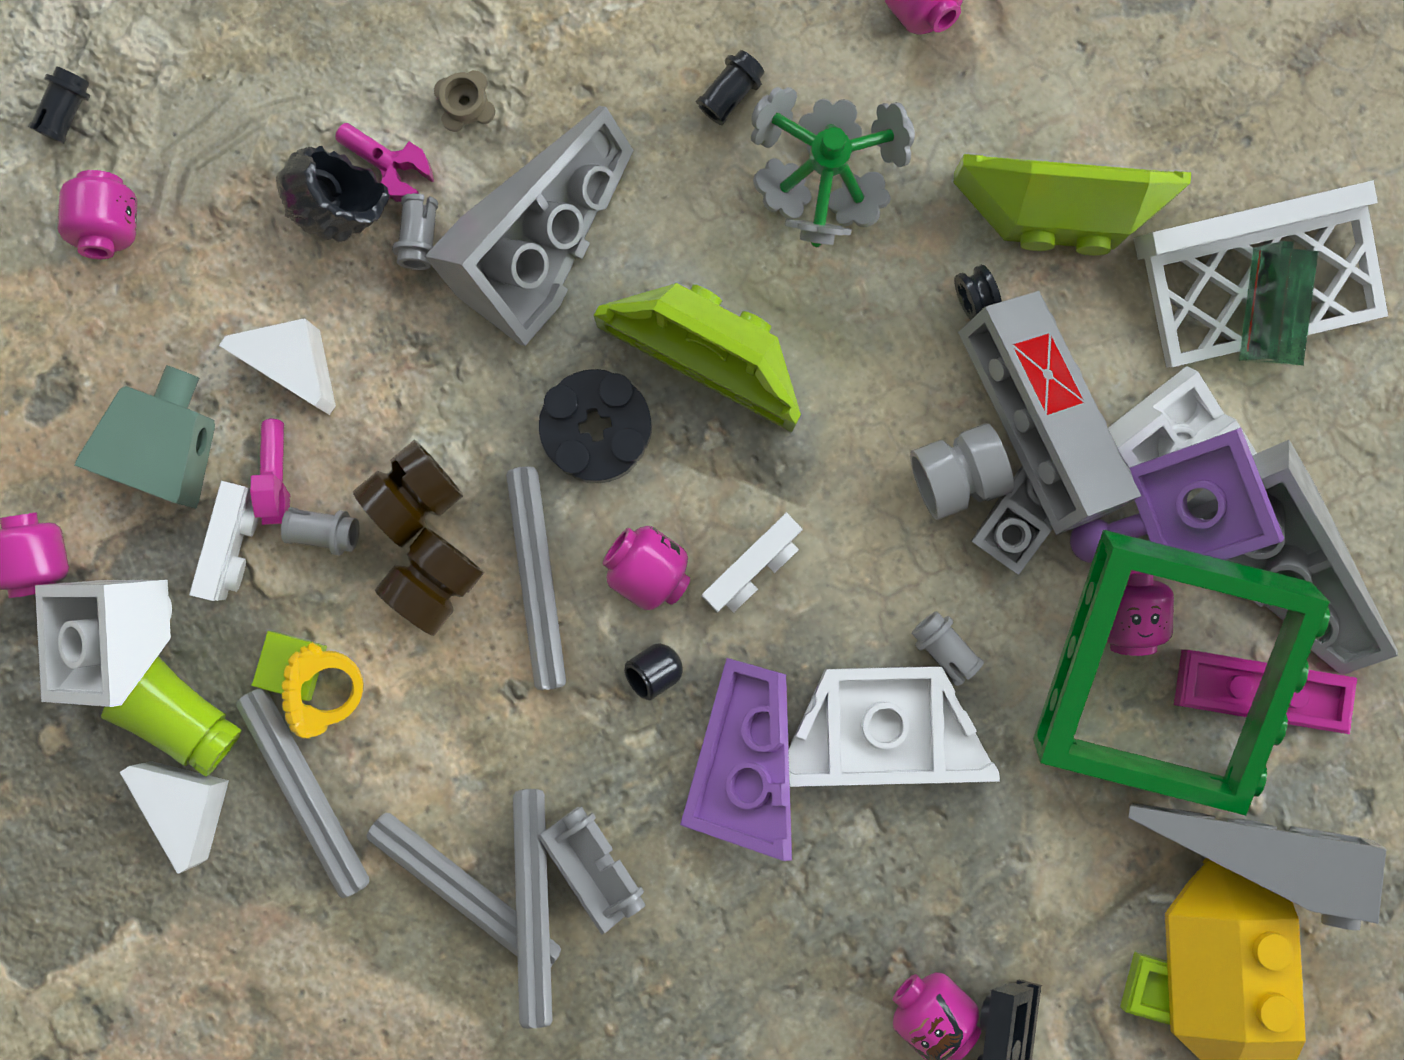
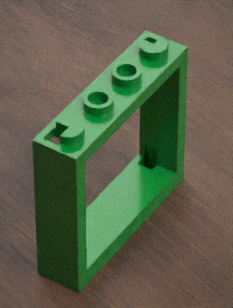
(1086, 640)

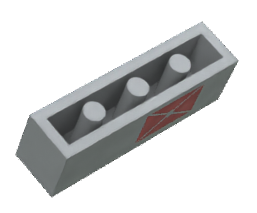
(1048, 412)

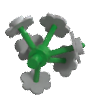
(830, 140)

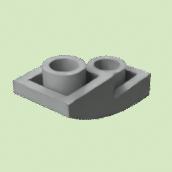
(1014, 526)

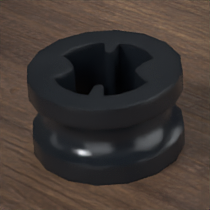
(976, 290)

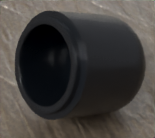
(653, 671)

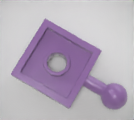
(1216, 464)

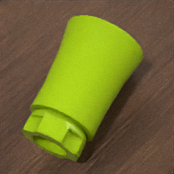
(175, 719)

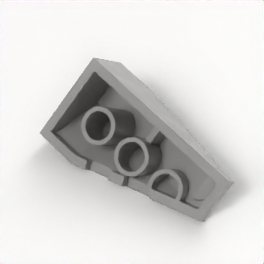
(523, 237)
(1316, 554)
(1307, 866)

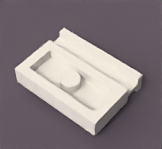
(770, 549)
(219, 563)

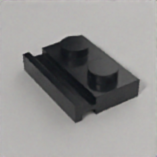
(1010, 1021)

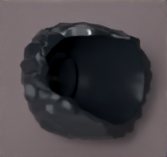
(329, 194)

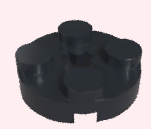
(568, 407)

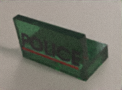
(1278, 304)

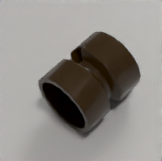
(407, 494)
(424, 588)

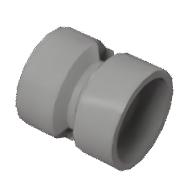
(972, 467)

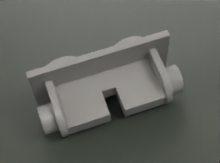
(592, 874)

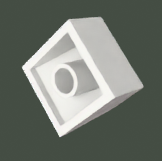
(99, 638)

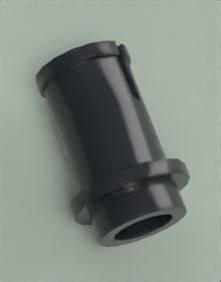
(731, 86)
(59, 104)

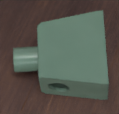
(153, 440)

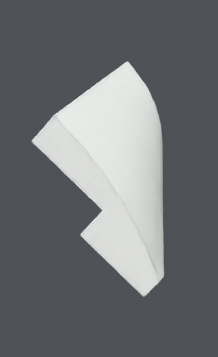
(1171, 419)

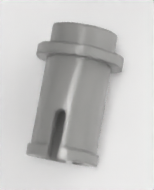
(415, 231)
(329, 531)
(947, 647)

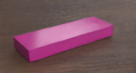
(1230, 685)

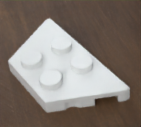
(886, 730)

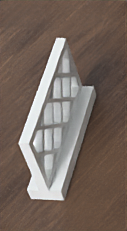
(1251, 227)

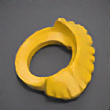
(303, 665)

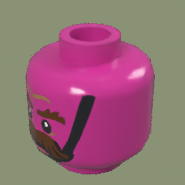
(936, 1017)

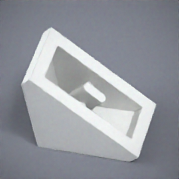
(290, 356)
(179, 808)

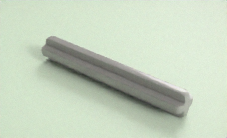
(536, 578)
(303, 792)
(449, 881)
(532, 910)

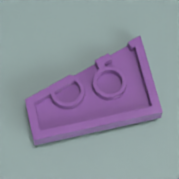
(744, 764)

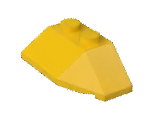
(1234, 969)

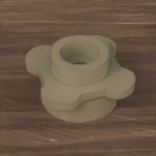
(460, 85)

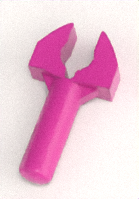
(385, 160)
(267, 490)

